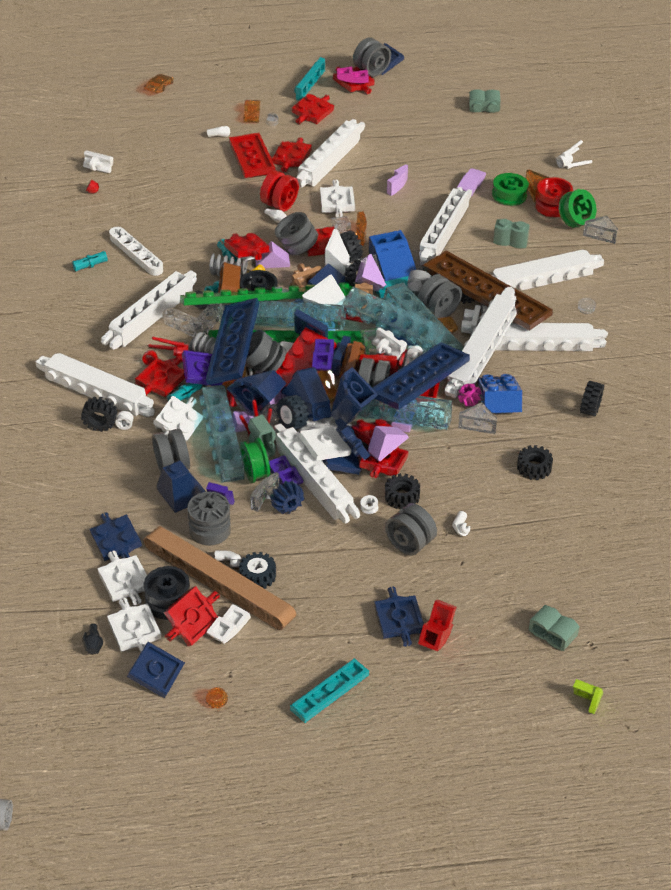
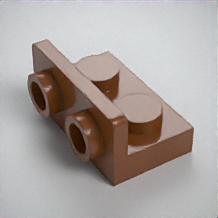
(352, 357)

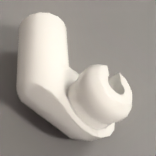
(219, 131)
(459, 525)
(228, 556)

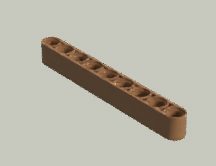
(220, 578)

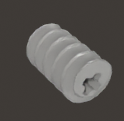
(216, 264)
(202, 343)

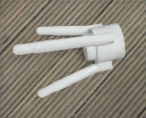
(566, 158)

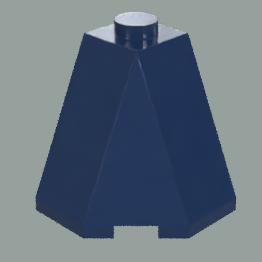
(258, 387)
(309, 387)
(352, 396)
(178, 486)

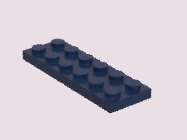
(232, 341)
(420, 375)

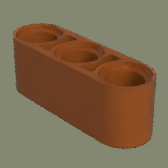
(229, 277)

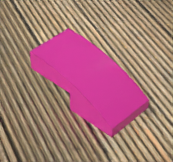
(347, 74)

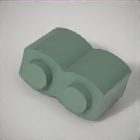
(484, 101)
(511, 233)
(262, 429)
(553, 627)

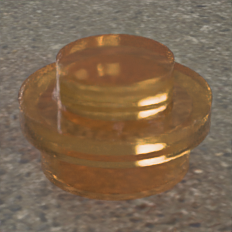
(216, 698)

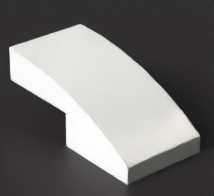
(229, 625)

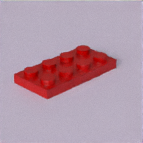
(252, 155)
(299, 355)

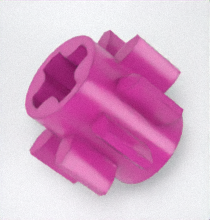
(469, 394)

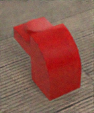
(438, 628)

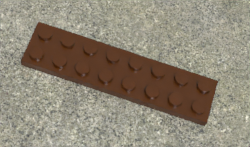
(485, 287)

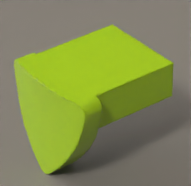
(589, 692)

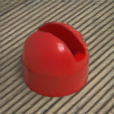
(92, 187)
(152, 355)

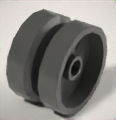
(372, 56)
(296, 233)
(440, 296)
(373, 375)
(170, 449)
(411, 529)

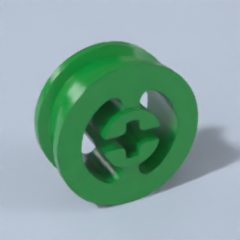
(510, 189)
(577, 207)
(255, 460)

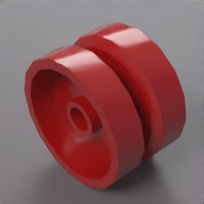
(279, 190)
(549, 195)

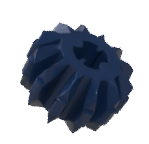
(287, 497)

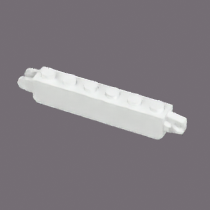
(329, 153)
(444, 224)
(549, 270)
(148, 309)
(553, 337)
(484, 340)
(96, 384)
(315, 475)

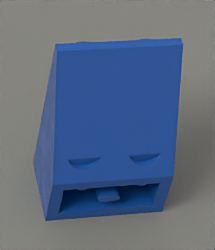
(392, 254)
(500, 393)

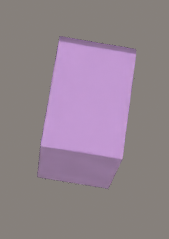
(274, 258)
(370, 274)
(385, 440)

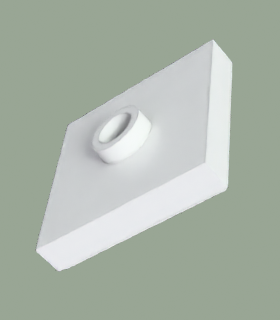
(324, 443)

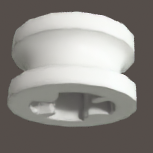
(124, 415)
(369, 509)

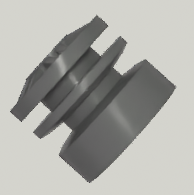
(264, 353)
(209, 518)

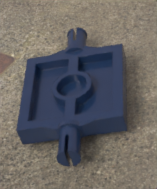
(354, 443)
(115, 536)
(399, 616)

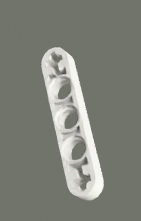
(119, 236)

